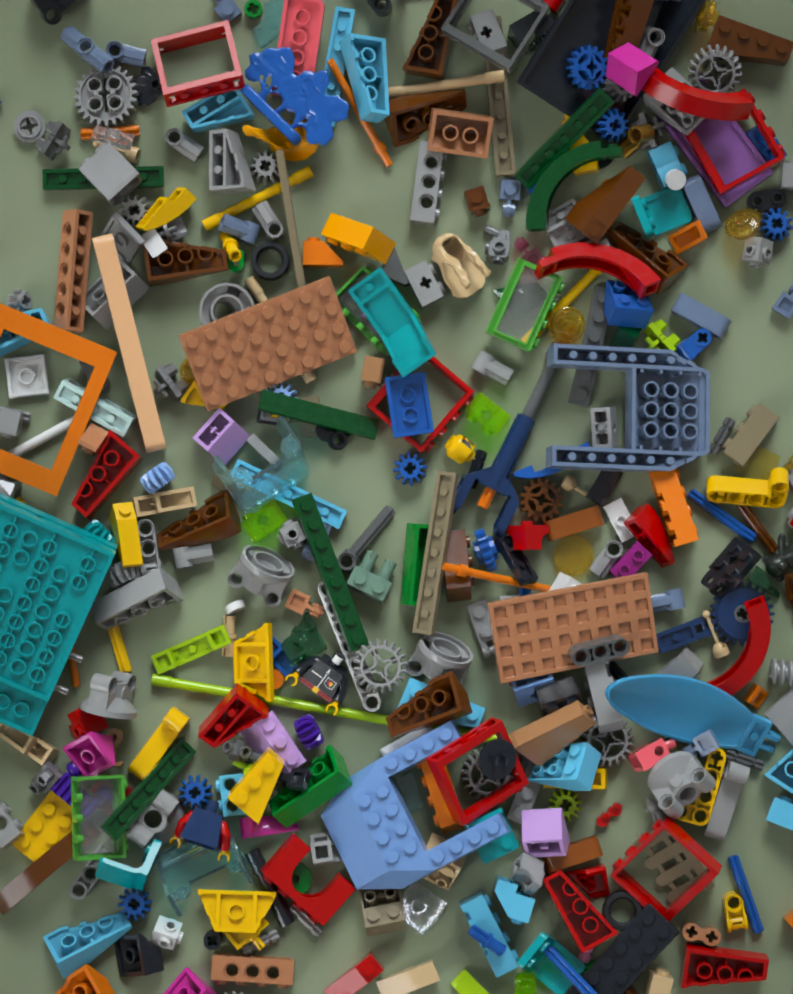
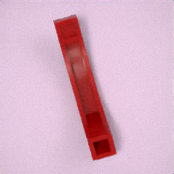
(698, 102)
(604, 259)
(753, 652)

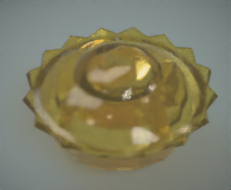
(706, 16)
(743, 224)
(566, 325)

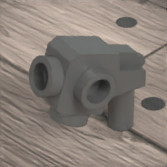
(498, 248)
(238, 751)

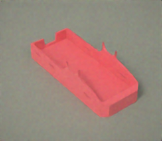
(302, 32)

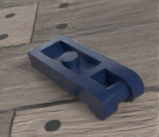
(682, 634)

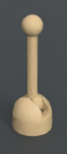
(130, 155)
(569, 483)
(719, 648)

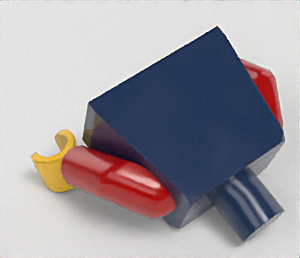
(204, 830)

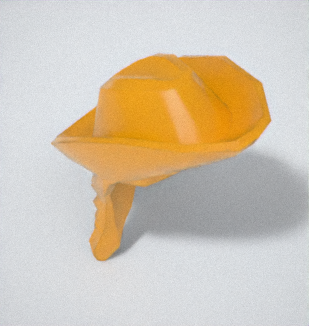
(278, 141)

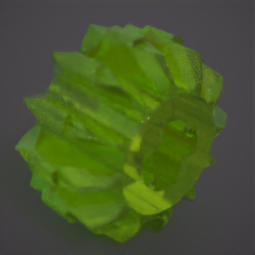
(525, 983)

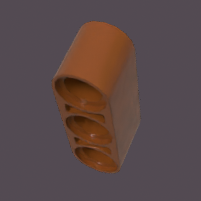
(574, 523)
(577, 853)

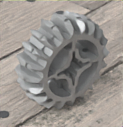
(711, 54)
(387, 682)
(624, 742)
(476, 787)

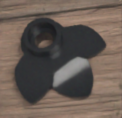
(146, 84)
(328, 435)

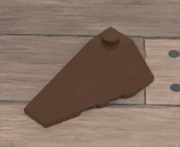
(411, 113)
(602, 206)
(664, 264)
(209, 523)
(437, 703)

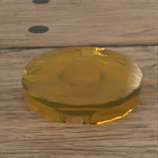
(573, 555)

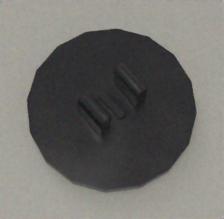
(497, 758)

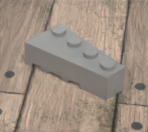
(136, 598)

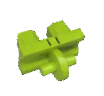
(657, 339)

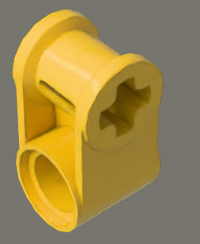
(734, 916)

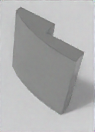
(560, 230)
(782, 715)

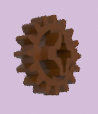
(538, 508)

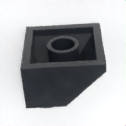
(137, 956)

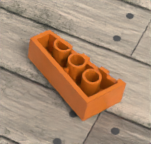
(673, 507)
(435, 799)

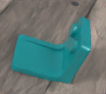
(662, 211)
(498, 847)
(126, 875)
(537, 963)

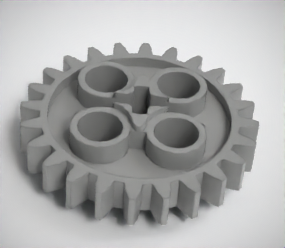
(88, 98)

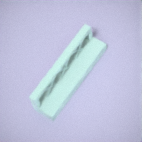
(105, 411)

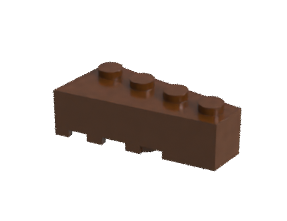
(627, 23)
(750, 43)
(432, 49)

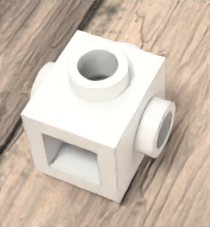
(167, 933)

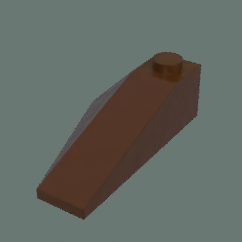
(183, 263)

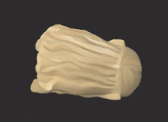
(459, 265)

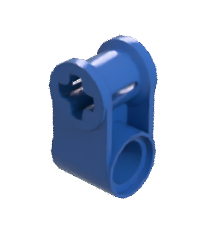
(690, 347)

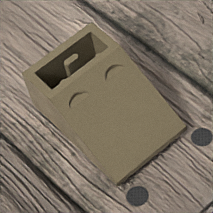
(382, 910)

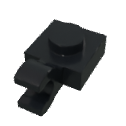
(296, 780)

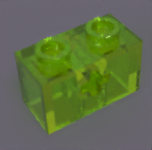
(497, 415)
(258, 532)

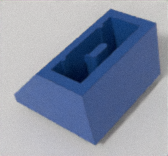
(624, 306)

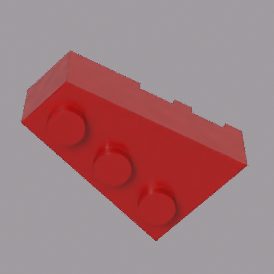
(233, 714)

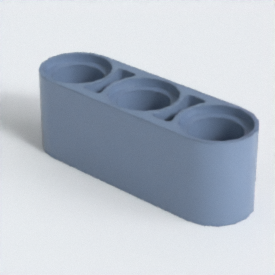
(701, 204)
(700, 315)

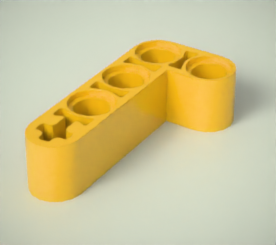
(750, 492)
(159, 743)
(707, 806)

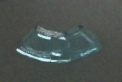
(270, 25)

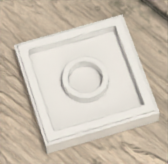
(27, 376)

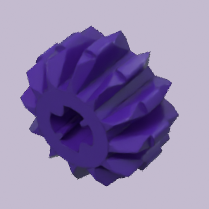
(308, 732)

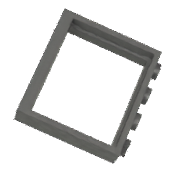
(482, 50)

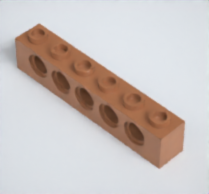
(73, 270)

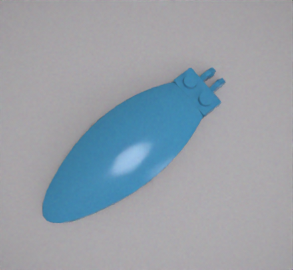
(688, 707)

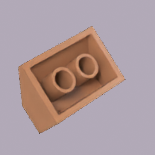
(459, 133)

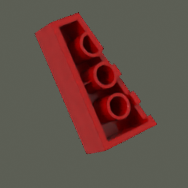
(106, 474)
(578, 914)
(720, 965)

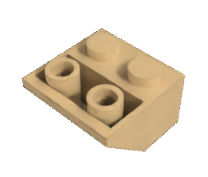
(446, 876)

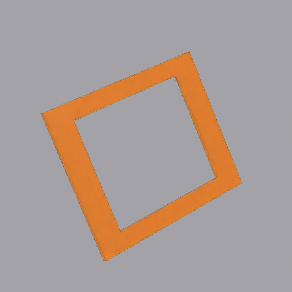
(75, 347)

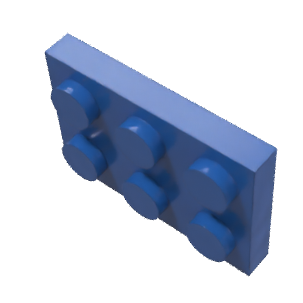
(409, 405)

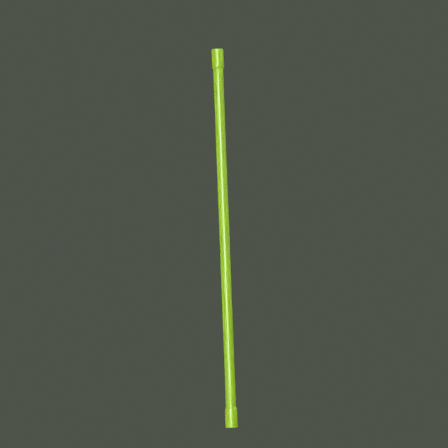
(170, 682)

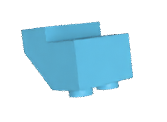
(515, 902)

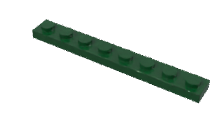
(330, 572)

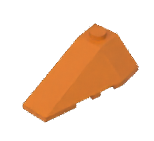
(86, 981)

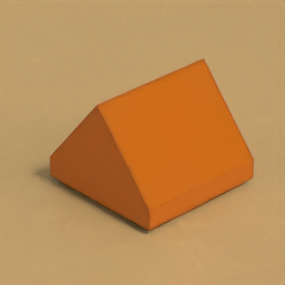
(755, 696)

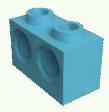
(220, 787)

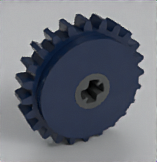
(726, 612)

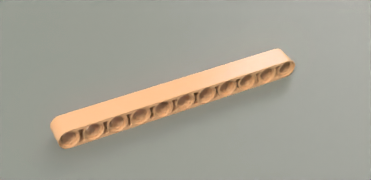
(129, 343)

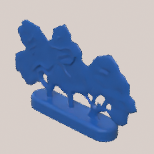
(300, 94)

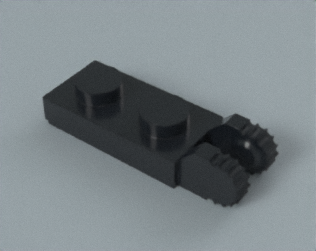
(516, 561)

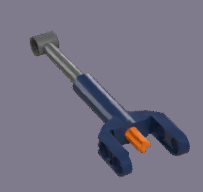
(496, 477)

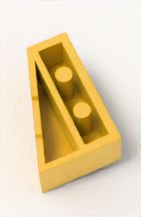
(256, 785)

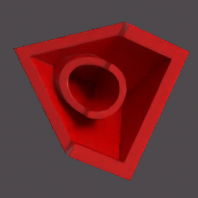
(591, 880)

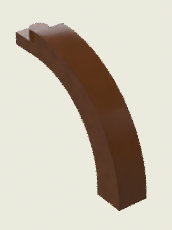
(36, 873)

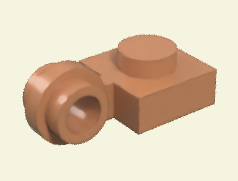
(299, 603)

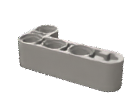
(730, 785)

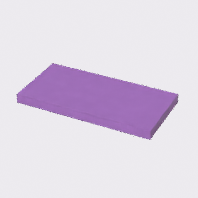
(729, 152)

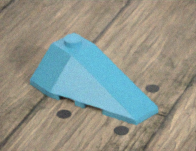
(83, 943)

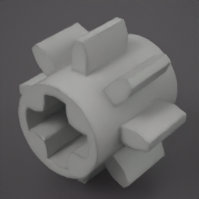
(19, 300)

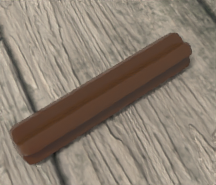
(758, 528)

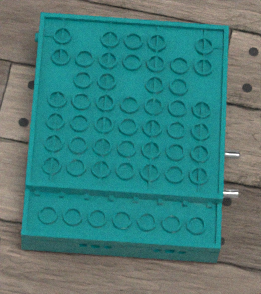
(45, 595)

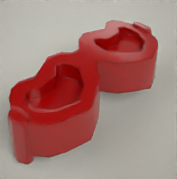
(604, 818)

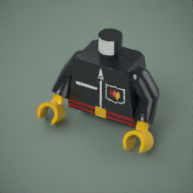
(324, 677)

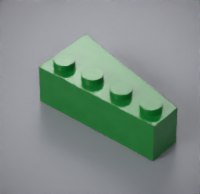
(328, 779)

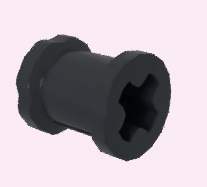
(214, 945)

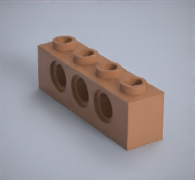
(284, 965)

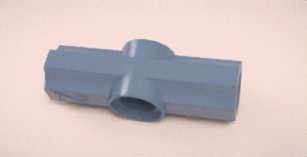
(94, 56)

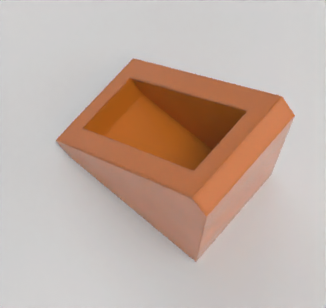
(688, 237)

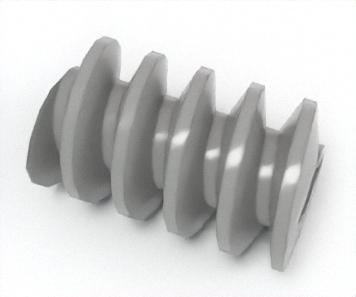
(781, 671)

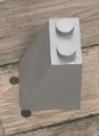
(110, 174)

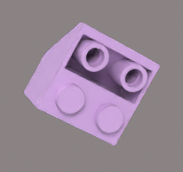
(221, 436)
(544, 832)

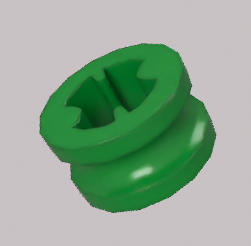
(250, 15)

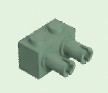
(369, 584)

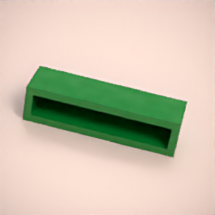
(413, 561)

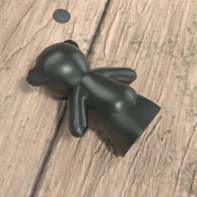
(778, 564)

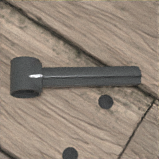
(366, 537)

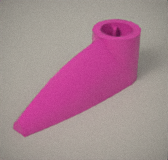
(267, 826)

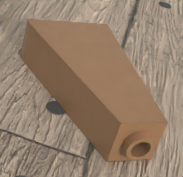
(552, 732)

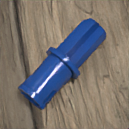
(487, 940)

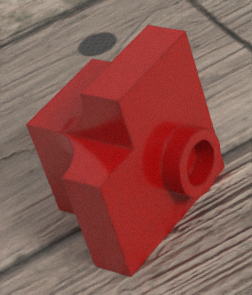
(527, 535)
(85, 722)

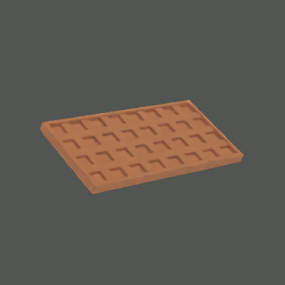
(267, 343)
(539, 628)

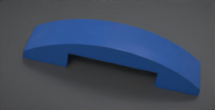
(529, 473)

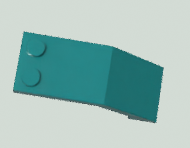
(393, 321)

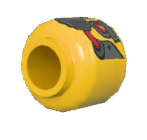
(460, 449)

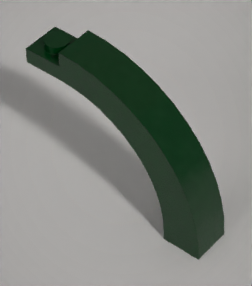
(542, 195)

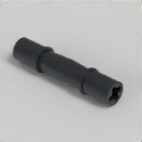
(279, 907)

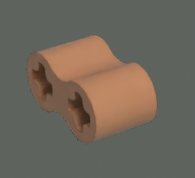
(700, 933)

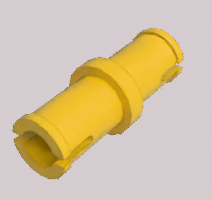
(231, 246)

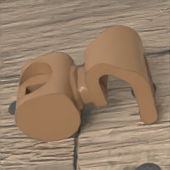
(118, 738)

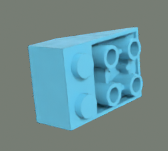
(569, 769)

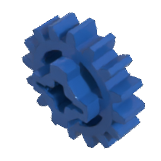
(588, 57)
(485, 550)

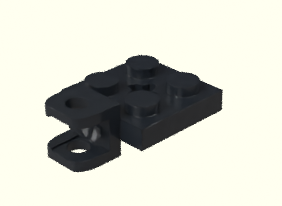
(727, 573)

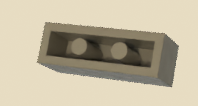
(749, 434)

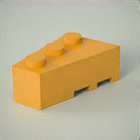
(358, 238)

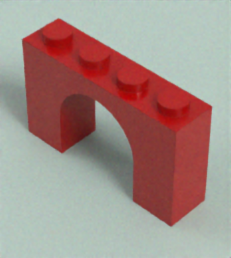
(319, 905)

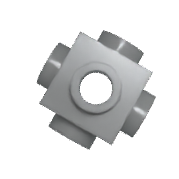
(757, 251)
(284, 538)

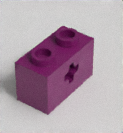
(630, 561)

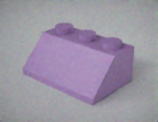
(273, 734)

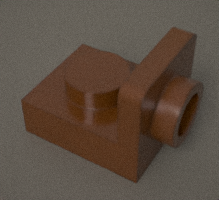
(477, 201)

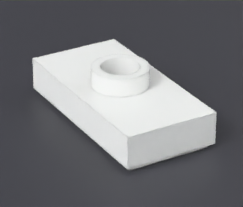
(617, 515)

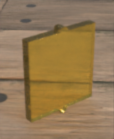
(759, 464)

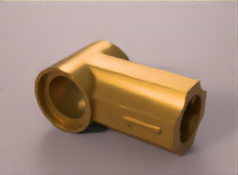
(636, 138)

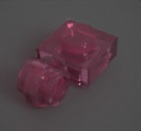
(531, 256)

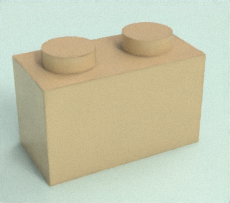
(658, 981)

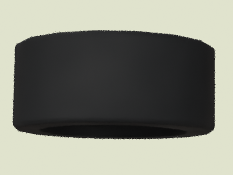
(255, 258)
(607, 906)

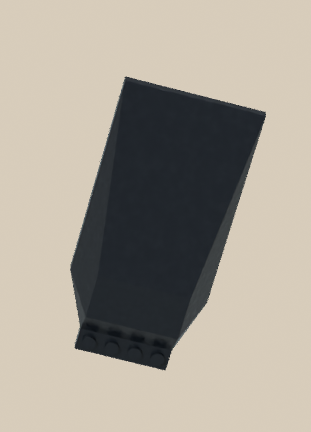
(588, 24)

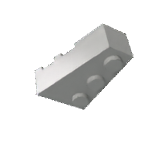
(228, 163)
(684, 664)
(595, 682)

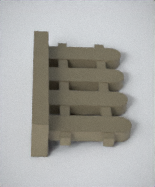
(670, 874)

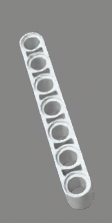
(363, 693)

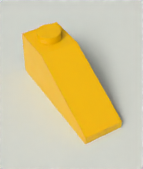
(126, 534)

